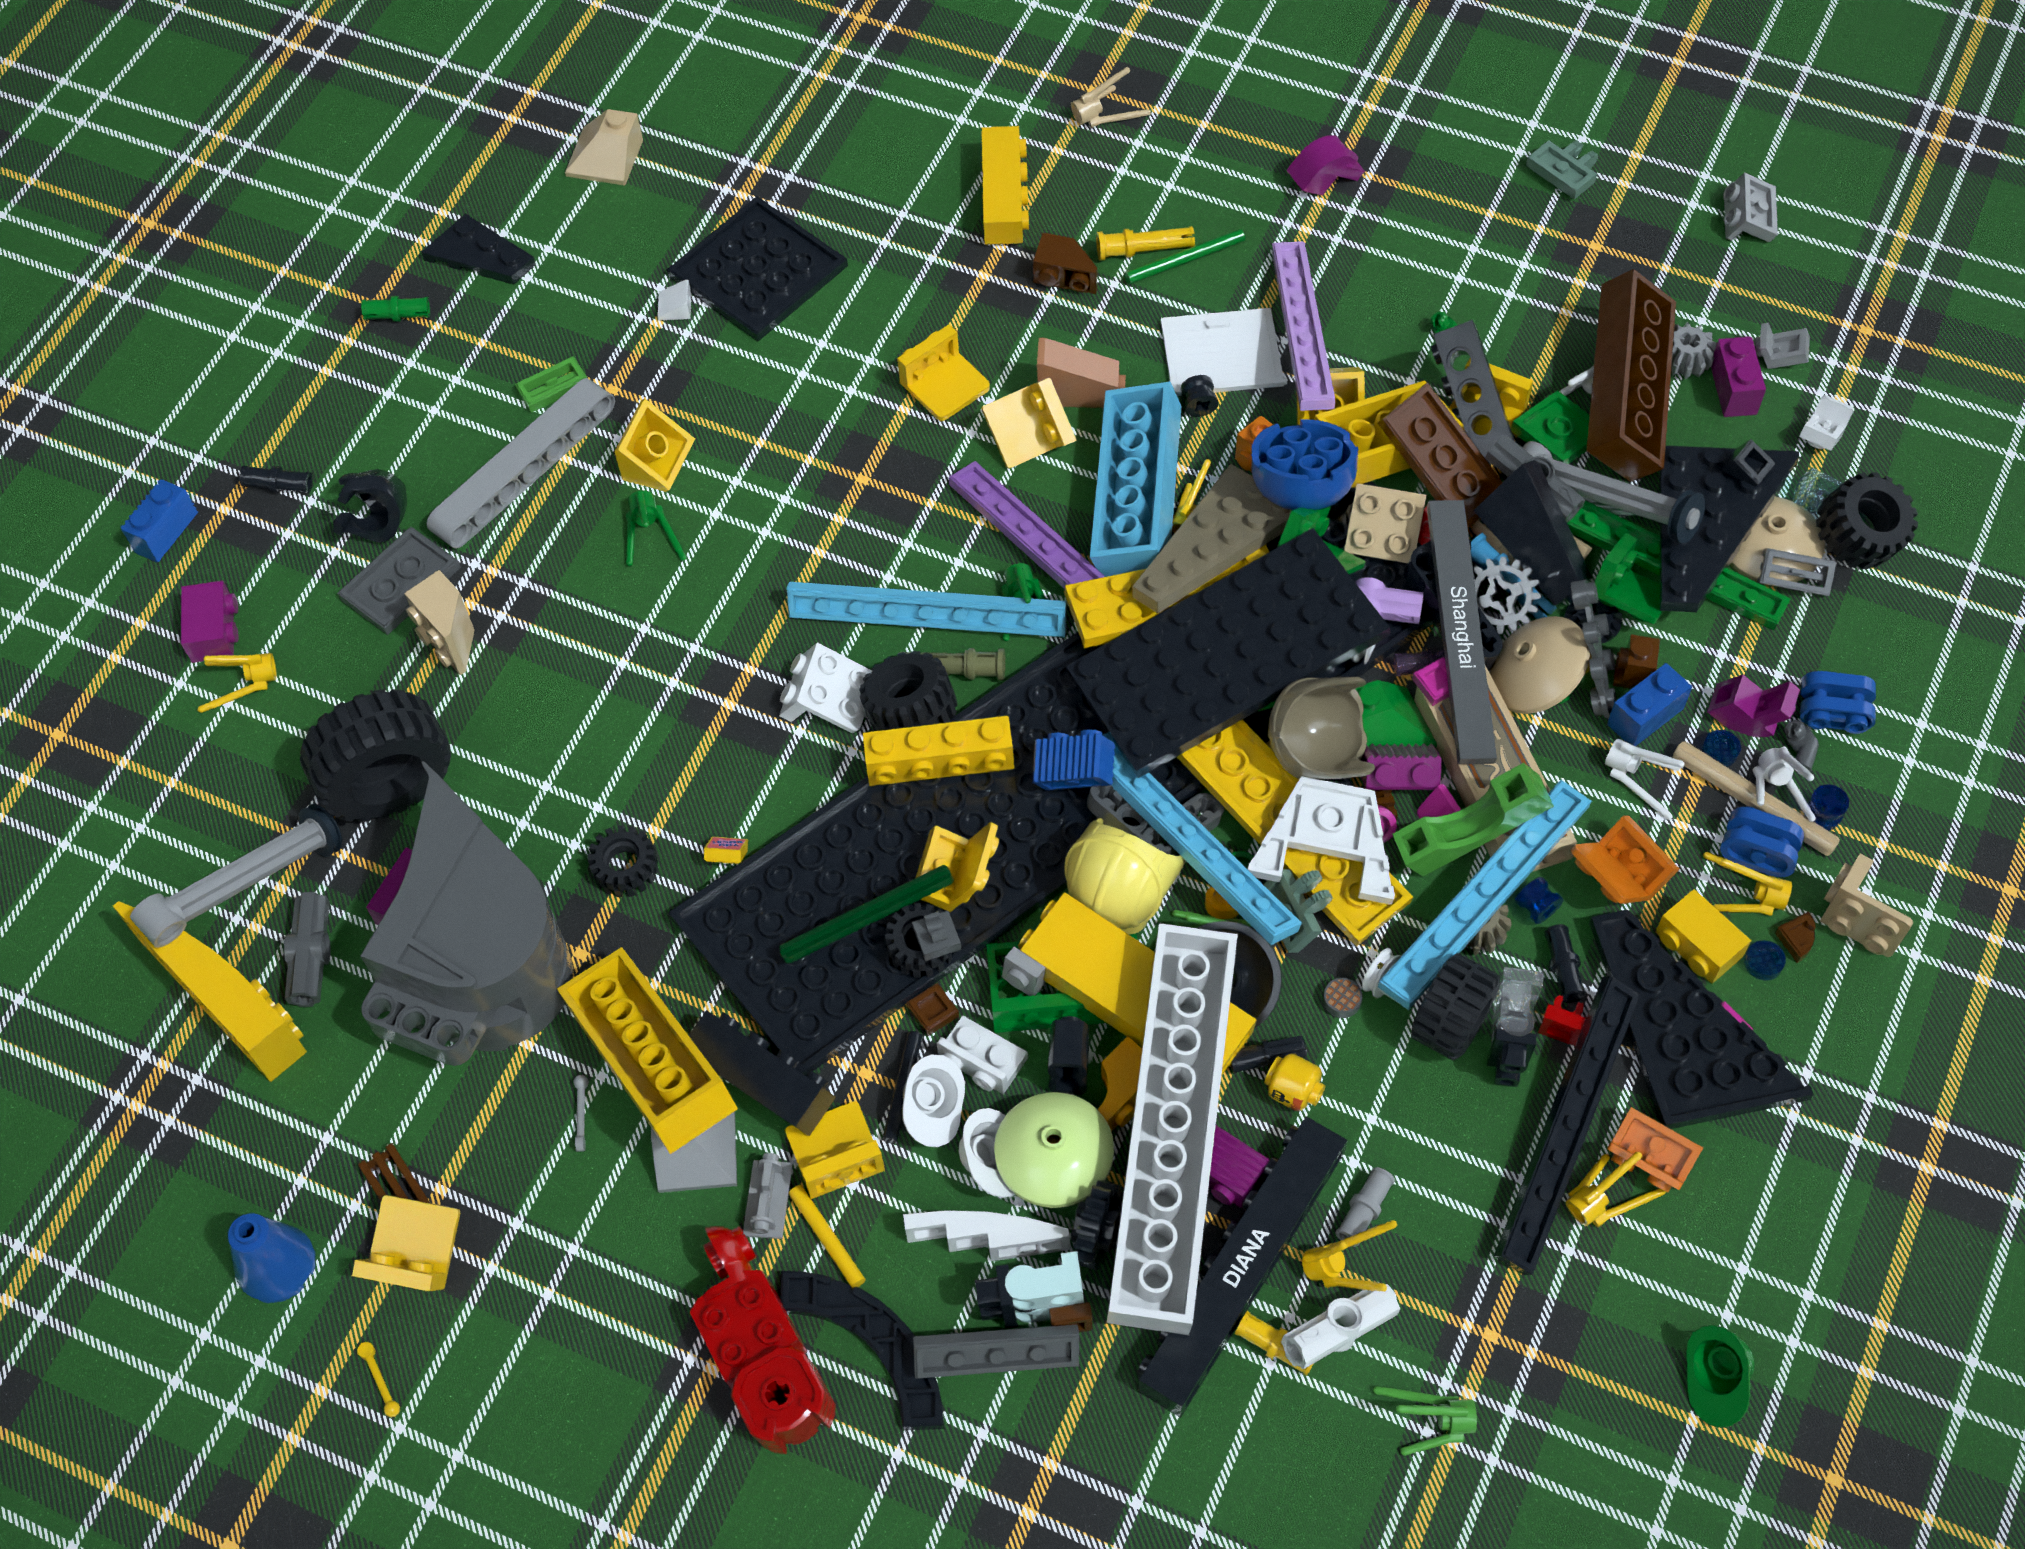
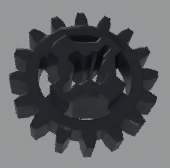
(1097, 1224)

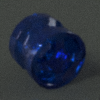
(1835, 804)
(1539, 900)

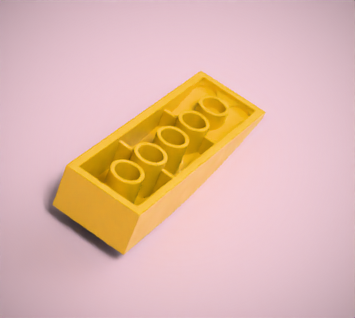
(238, 1007)

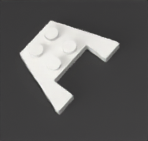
(1330, 822)

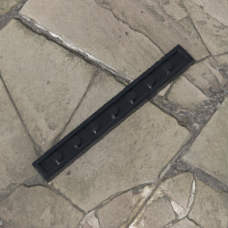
(1566, 1126)

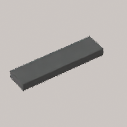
(996, 1351)

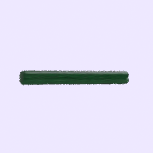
(866, 914)

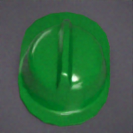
(1718, 1375)

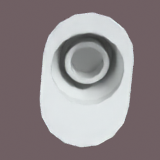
(933, 1100)
(977, 1151)

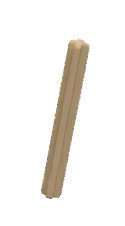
(1746, 793)

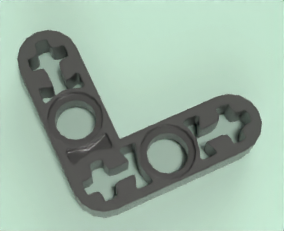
(1105, 799)

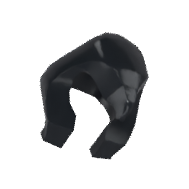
(384, 497)

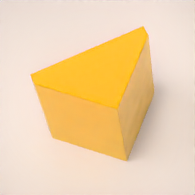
(652, 448)

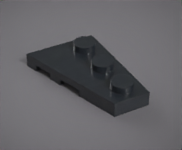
(479, 249)

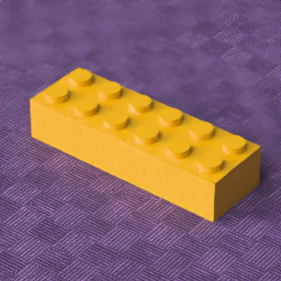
(647, 1050)

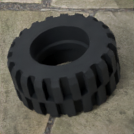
(370, 755)

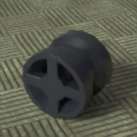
(1199, 395)

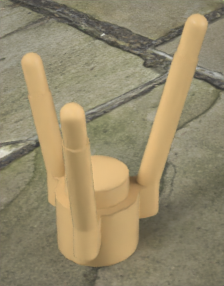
(1089, 105)

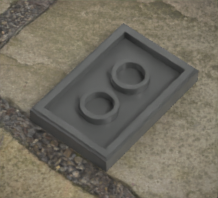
(381, 585)

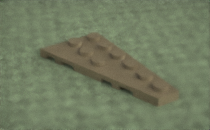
(1216, 535)

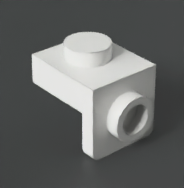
(1827, 423)

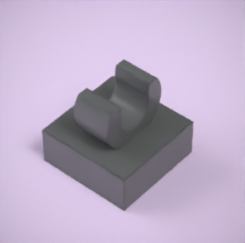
(936, 935)

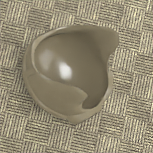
(1320, 729)

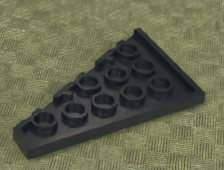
(1730, 513)
(1687, 1044)

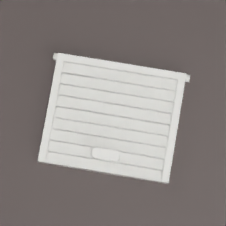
(1229, 347)

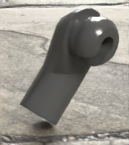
(1802, 742)

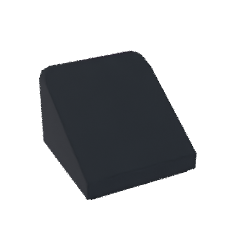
(1748, 463)

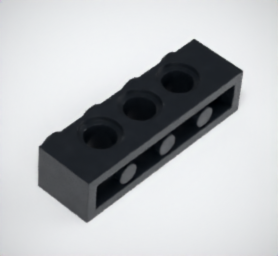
(1465, 340)

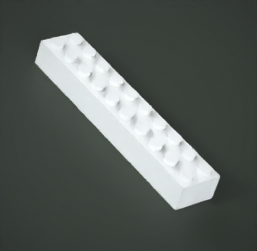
(1173, 1131)

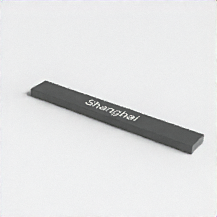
(1461, 633)

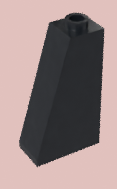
(1535, 532)

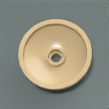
(1795, 534)
(1540, 664)

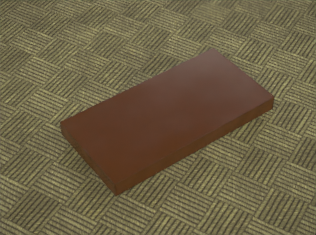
(1440, 451)

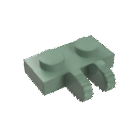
(1563, 168)
(1291, 895)

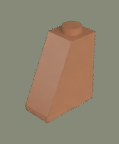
(1077, 374)

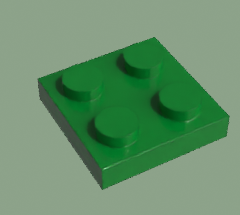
(1557, 426)

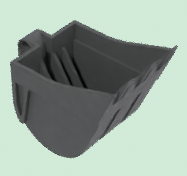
(464, 943)

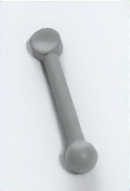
(581, 1083)

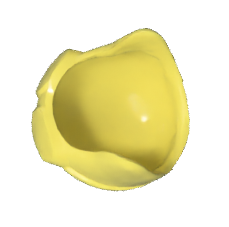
(1119, 875)

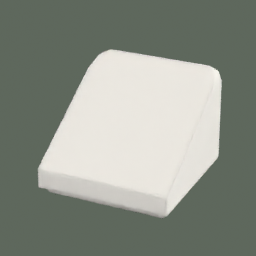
(675, 302)

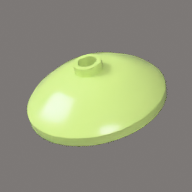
(1056, 1172)

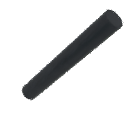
(895, 1114)

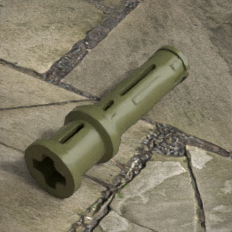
(973, 663)

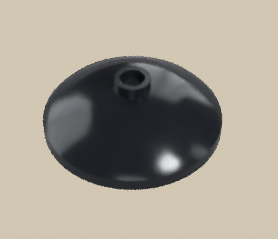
(1255, 970)

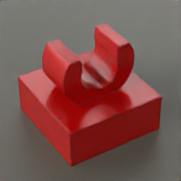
(1561, 1023)

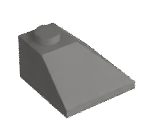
(701, 1163)

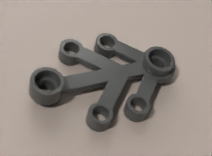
(1602, 661)

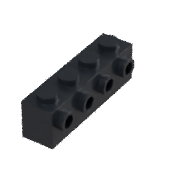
(760, 1073)

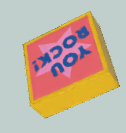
(725, 850)

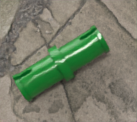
(395, 308)

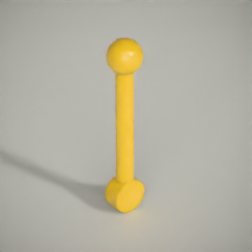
(367, 1352)

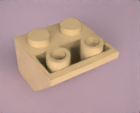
(442, 620)

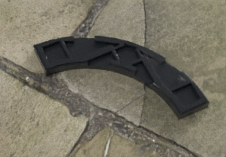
(875, 1326)

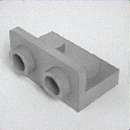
(1750, 208)

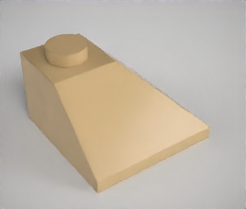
(607, 148)

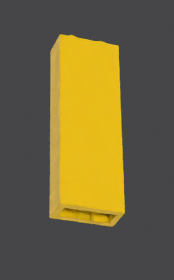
(1107, 970)

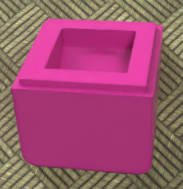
(1438, 803)

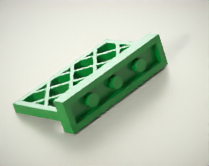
(1027, 1011)

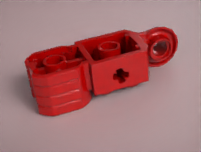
(759, 1348)

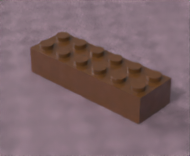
(1631, 376)

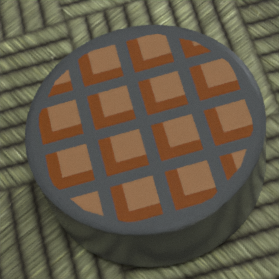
(1342, 997)

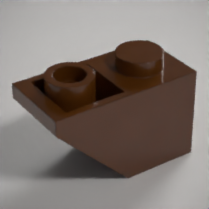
(1064, 265)

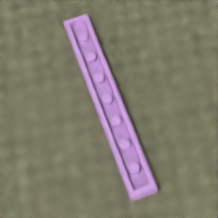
(1303, 327)

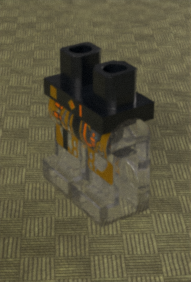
(1513, 1024)

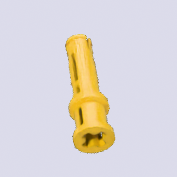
(1128, 242)

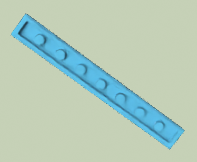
(926, 609)
(1204, 852)
(1482, 896)

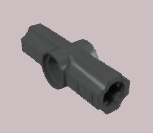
(1509, 456)
(307, 949)

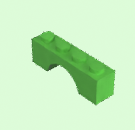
(1442, 839)

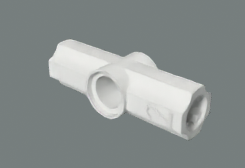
(1323, 1334)

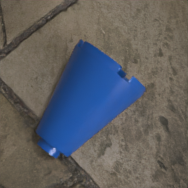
(270, 1257)

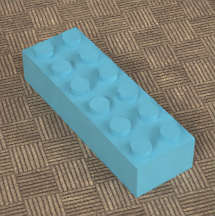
(1135, 477)

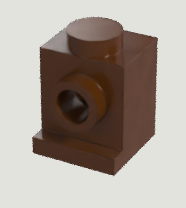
(1636, 661)

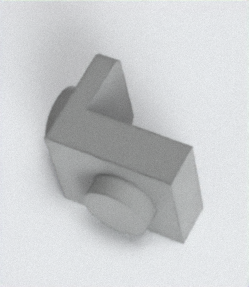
(1783, 348)
(1023, 972)

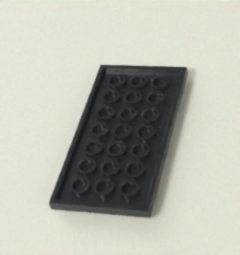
(1227, 651)

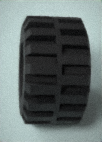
(1884, 506)
(908, 692)
(1455, 1006)

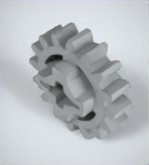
(1524, 586)

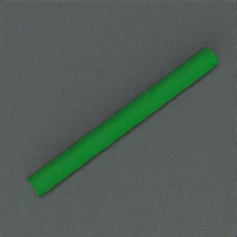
(1184, 256)

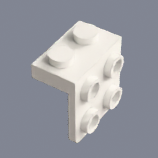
(826, 687)

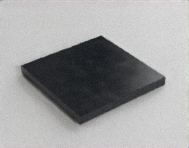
(757, 268)

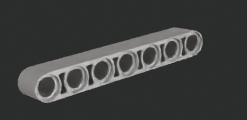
(520, 463)

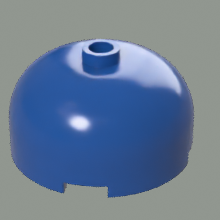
(1304, 464)

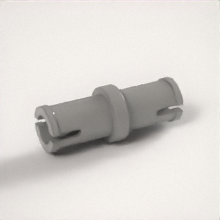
(1366, 1204)

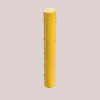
(826, 1236)

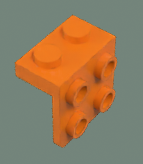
(1626, 863)

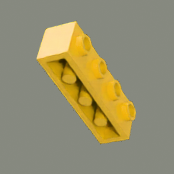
(1002, 185)
(938, 750)

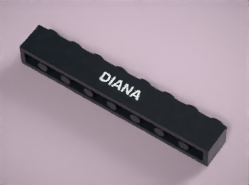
(1243, 1264)

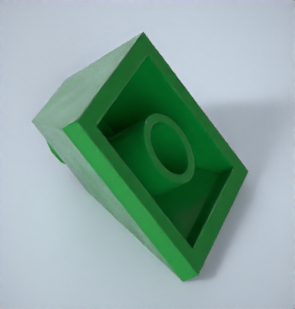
(1392, 716)

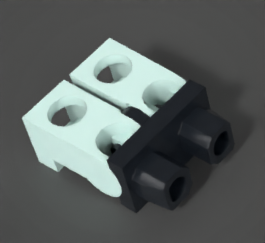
(1030, 1292)

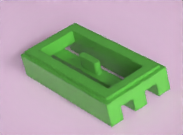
(553, 387)

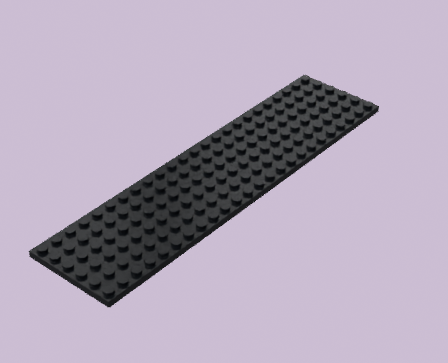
(876, 839)

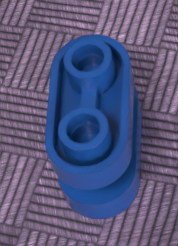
(1838, 701)
(1762, 842)

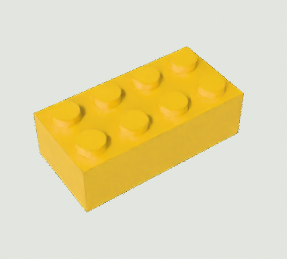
(1375, 451)

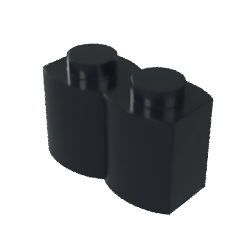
(1068, 1056)

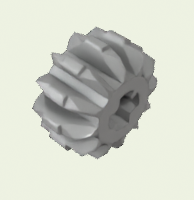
(1691, 350)

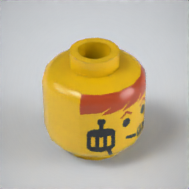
(1294, 1082)

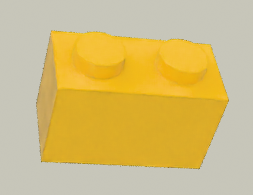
(1702, 936)

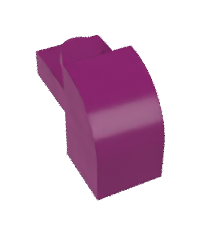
(1322, 163)
(1751, 710)

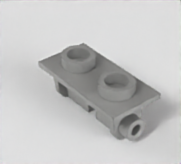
(767, 1197)

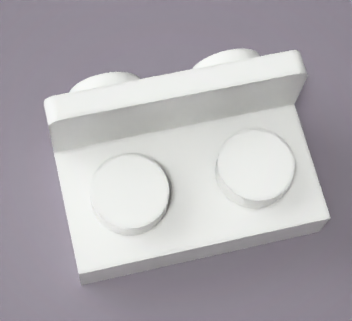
(983, 1055)

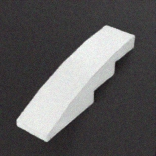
(1004, 1234)

